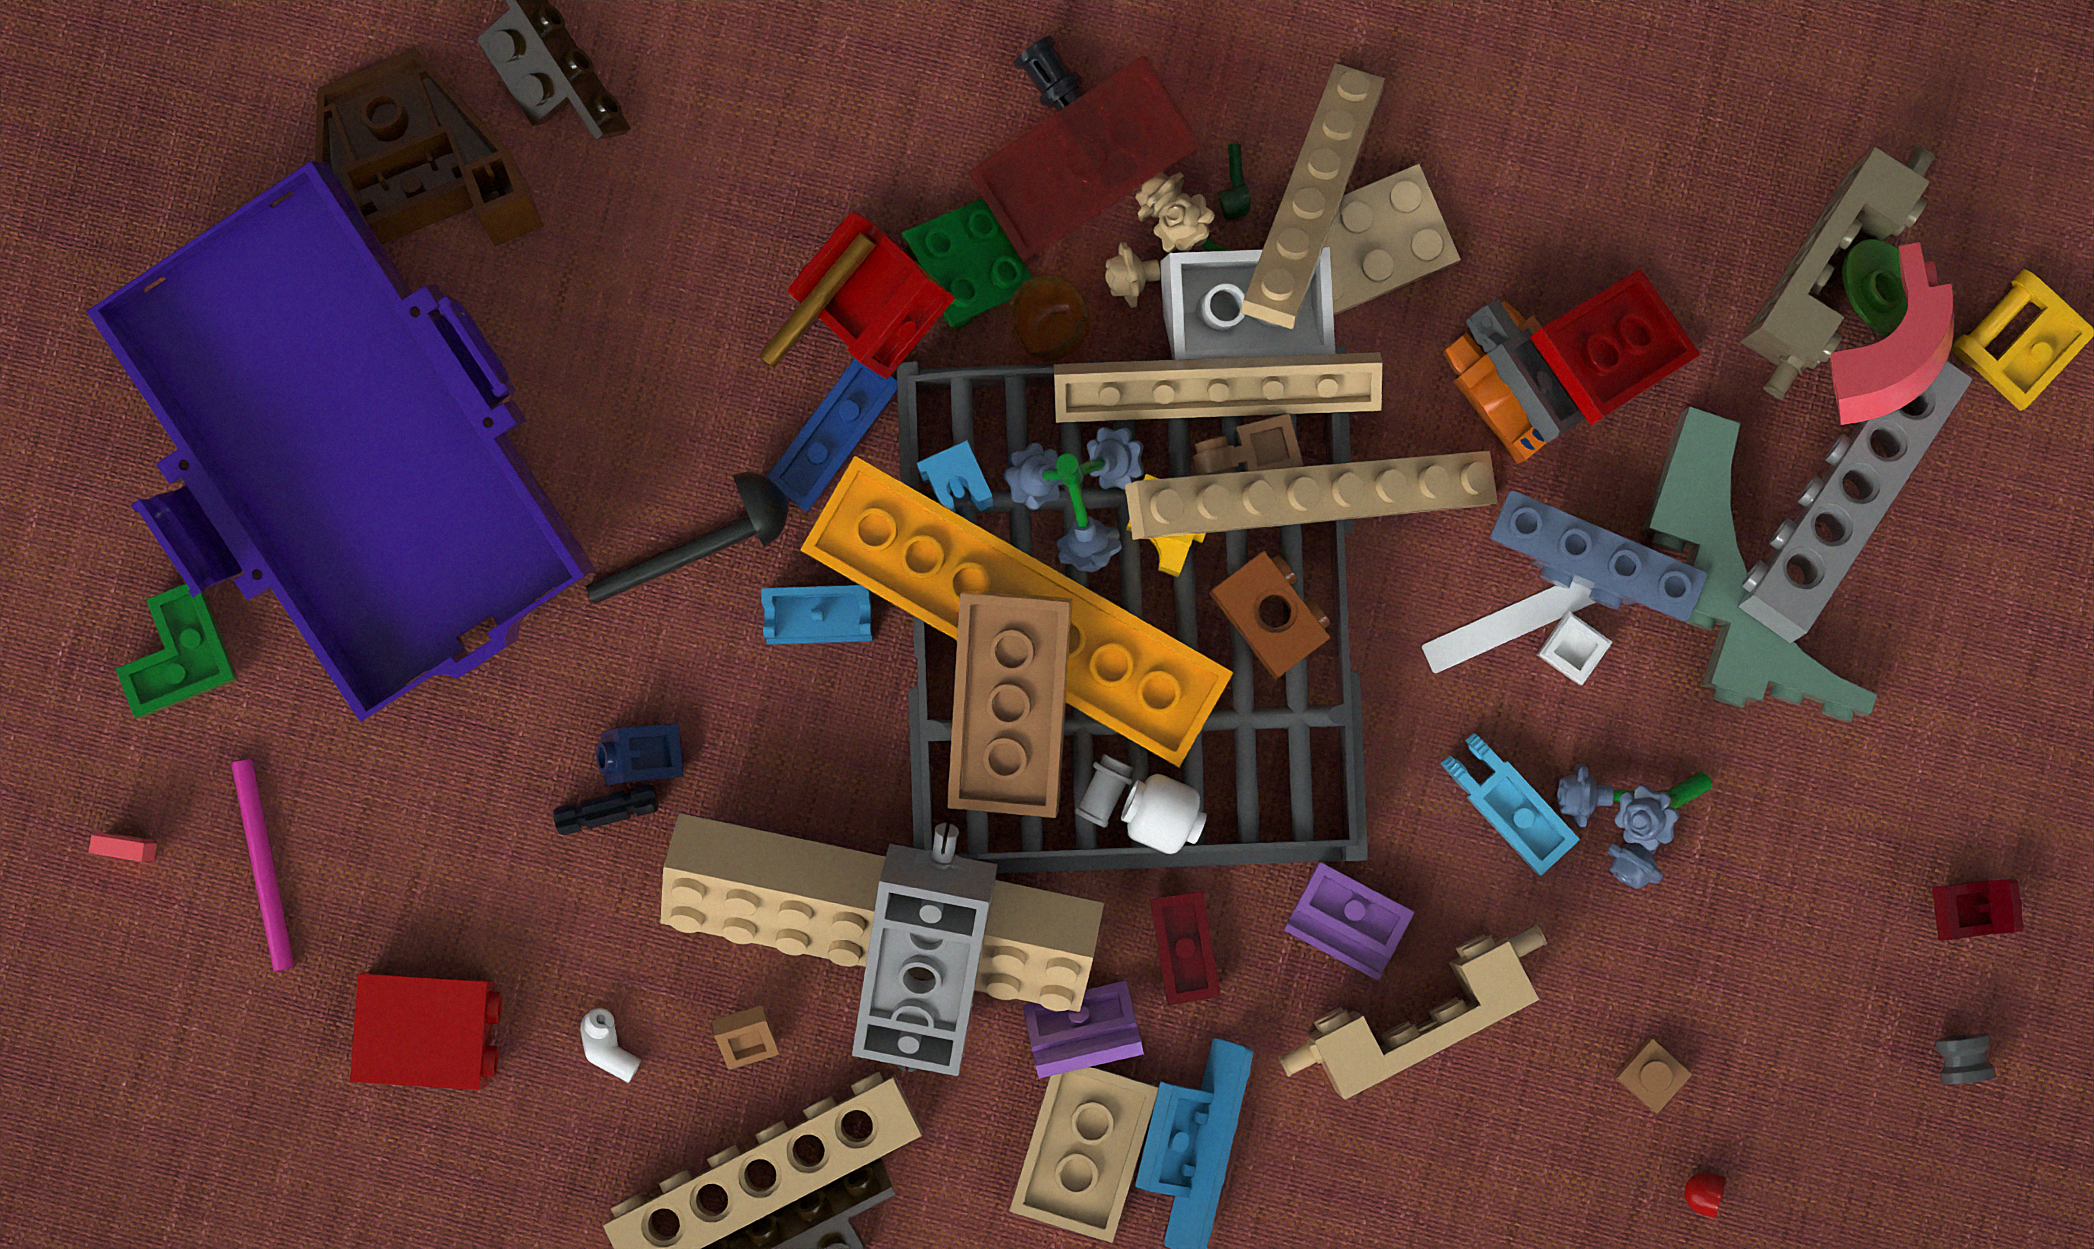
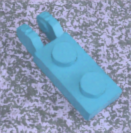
(1513, 808)

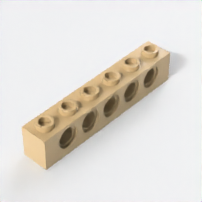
(892, 1127)

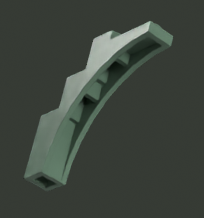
(1695, 512)

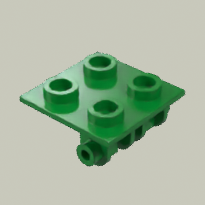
(969, 259)

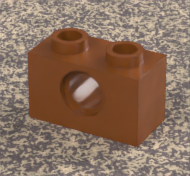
(1274, 646)

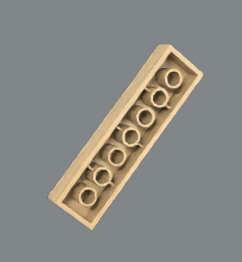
(824, 902)

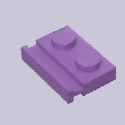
(1348, 921)
(1077, 1040)

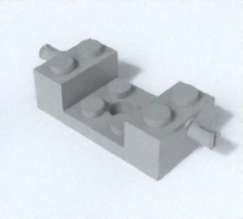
(930, 917)

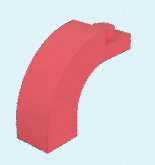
(1904, 364)

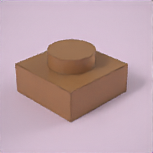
(745, 1037)
(1653, 1075)

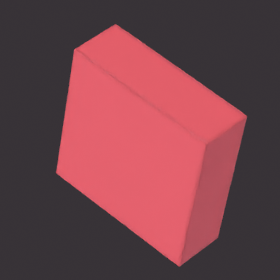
(122, 846)

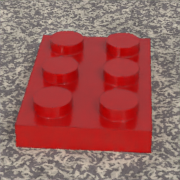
(1615, 346)

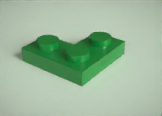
(192, 659)

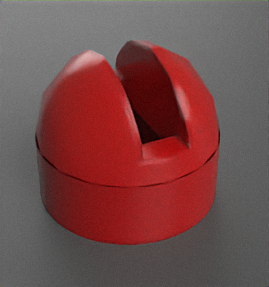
(1704, 1193)

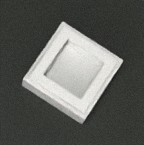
(1574, 648)

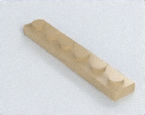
(1312, 196)
(1218, 387)

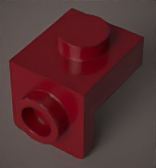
(1977, 908)

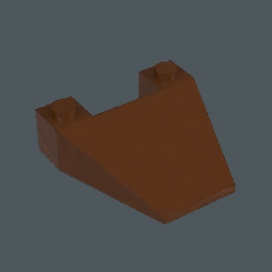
(418, 153)

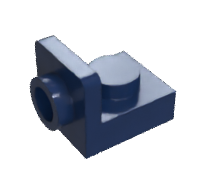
(640, 754)

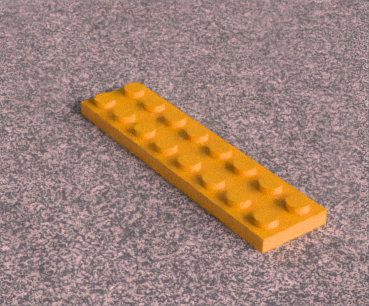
(927, 554)

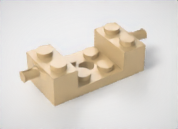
(1494, 989)

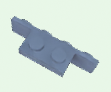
(1596, 559)

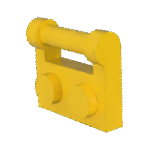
(2039, 349)

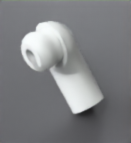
(602, 1047)

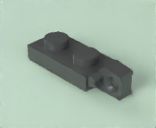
(1525, 371)

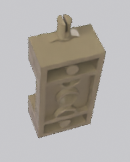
(1873, 200)

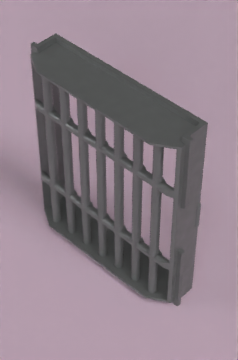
(1242, 718)

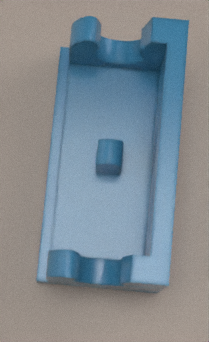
(953, 471)
(817, 614)

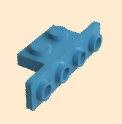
(1193, 1141)

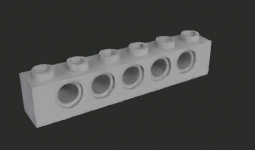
(1792, 607)

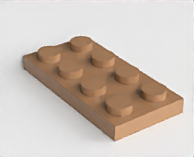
(1009, 703)

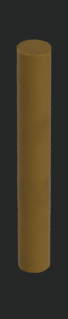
(817, 300)

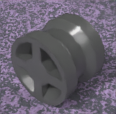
(1965, 1058)

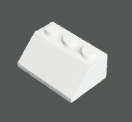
(1205, 303)

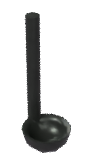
(766, 518)

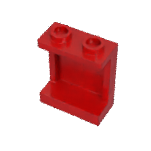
(883, 303)
(424, 1031)

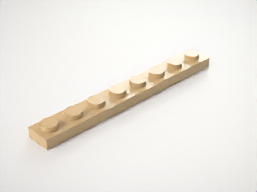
(1309, 494)

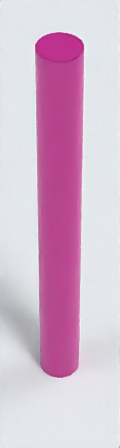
(262, 865)

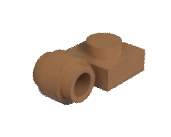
(1261, 447)

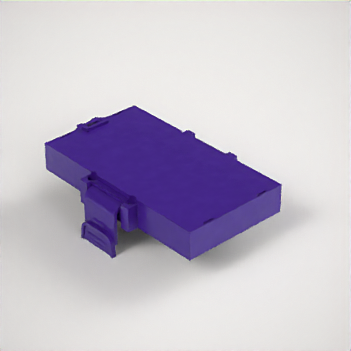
(338, 442)

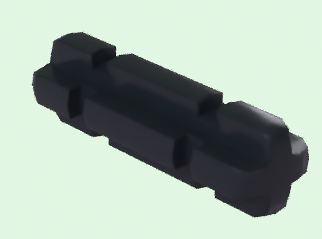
(605, 809)

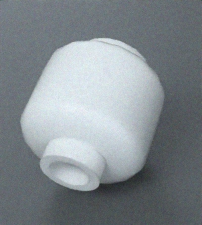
(1163, 813)

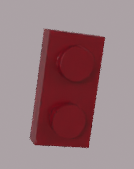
(1185, 947)

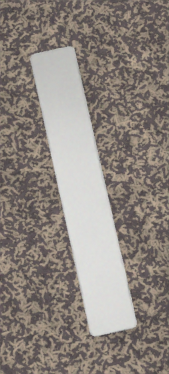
(1505, 625)

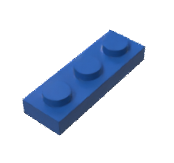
(832, 434)

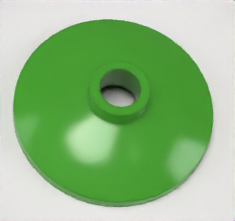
(1875, 284)

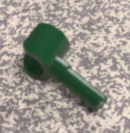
(1235, 200)

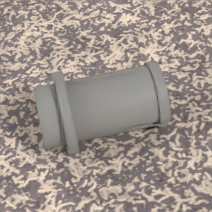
(1104, 790)

